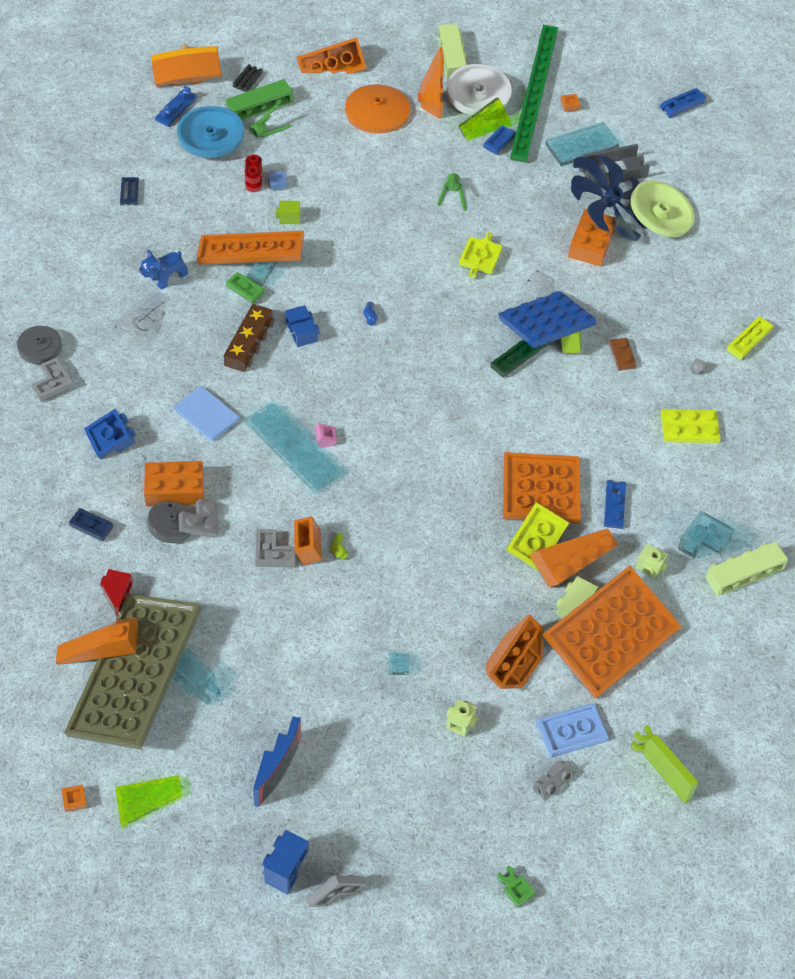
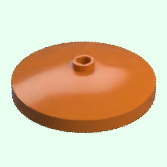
(377, 108)

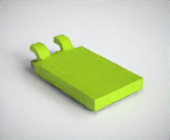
(666, 764)

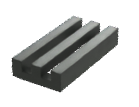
(244, 73)

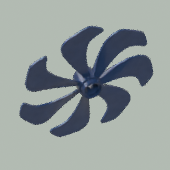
(610, 194)

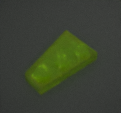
(485, 120)
(144, 797)

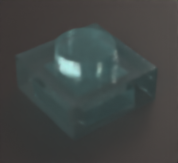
(398, 664)

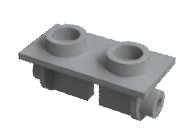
(560, 773)

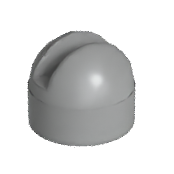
(698, 366)

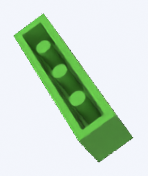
(260, 99)

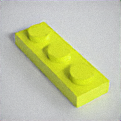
(750, 337)

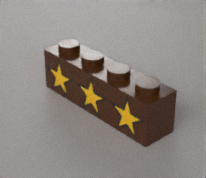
(248, 338)

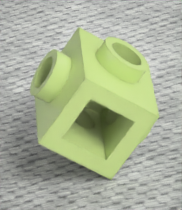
(652, 561)
(461, 717)

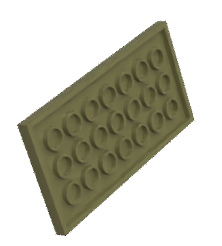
(129, 688)

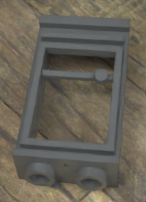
(628, 155)

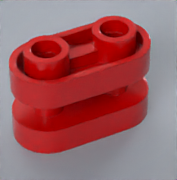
(253, 173)

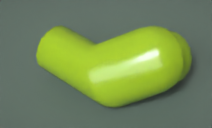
(337, 547)

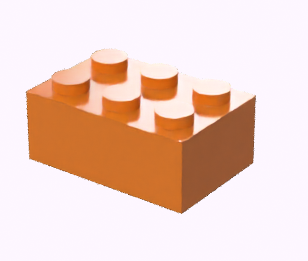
(591, 242)
(174, 482)

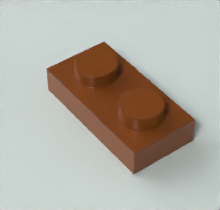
(622, 354)

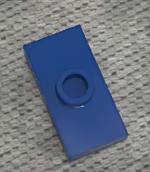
(499, 139)

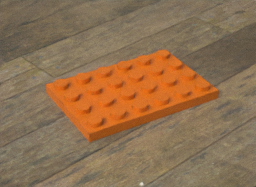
(612, 631)

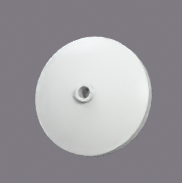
(477, 85)

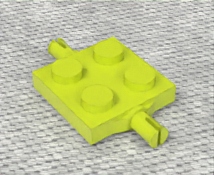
(480, 255)

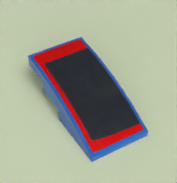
(276, 763)

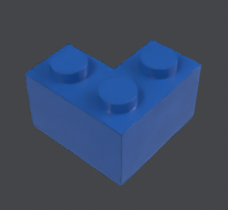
(283, 863)

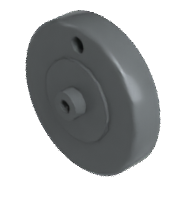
(39, 344)
(164, 522)

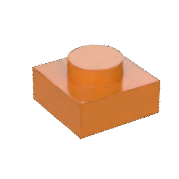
(570, 102)
(74, 798)

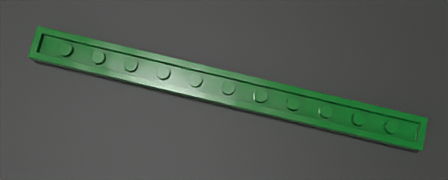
(534, 94)

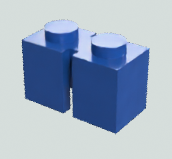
(301, 323)

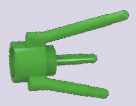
(259, 128)
(453, 183)

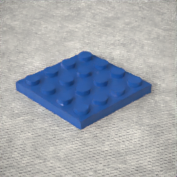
(547, 319)

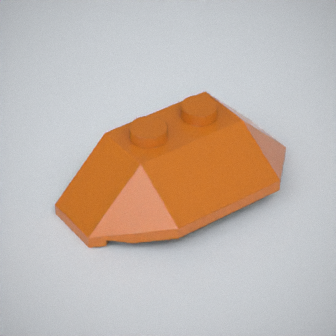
(516, 655)

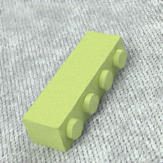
(453, 48)
(746, 568)

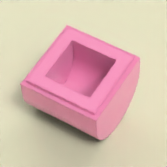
(325, 435)

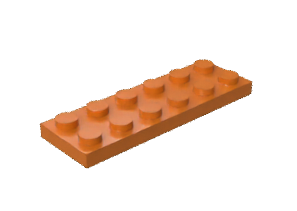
(250, 247)

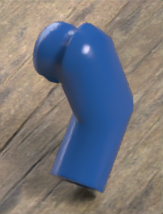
(370, 314)

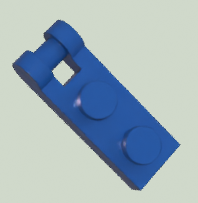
(683, 102)
(614, 505)

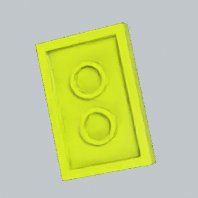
(690, 426)
(537, 532)

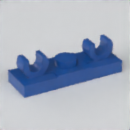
(176, 107)

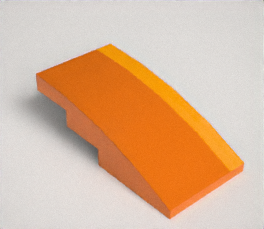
(186, 66)

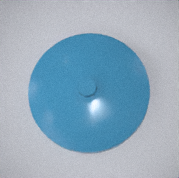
(210, 131)

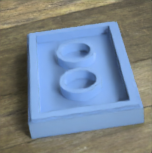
(206, 413)
(572, 730)

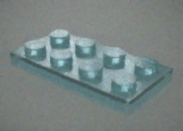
(580, 142)

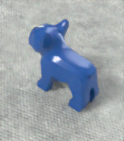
(163, 267)

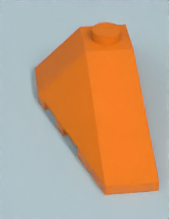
(338, 57)
(432, 86)
(107, 641)

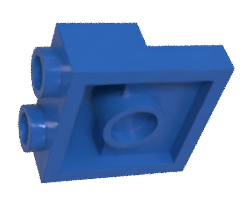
(110, 433)

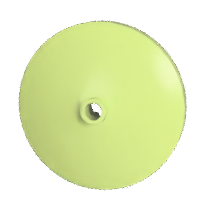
(662, 208)

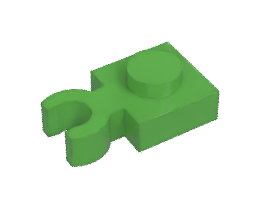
(517, 889)

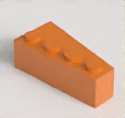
(567, 558)

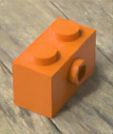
(307, 540)

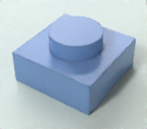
(277, 180)

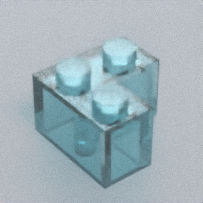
(705, 532)

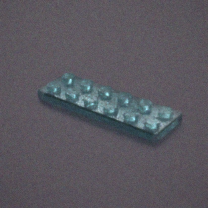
(294, 447)

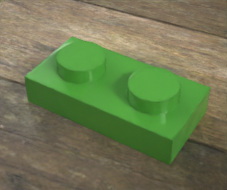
(245, 287)

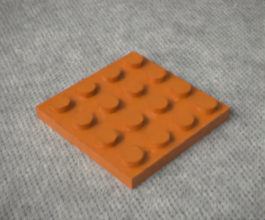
(542, 479)

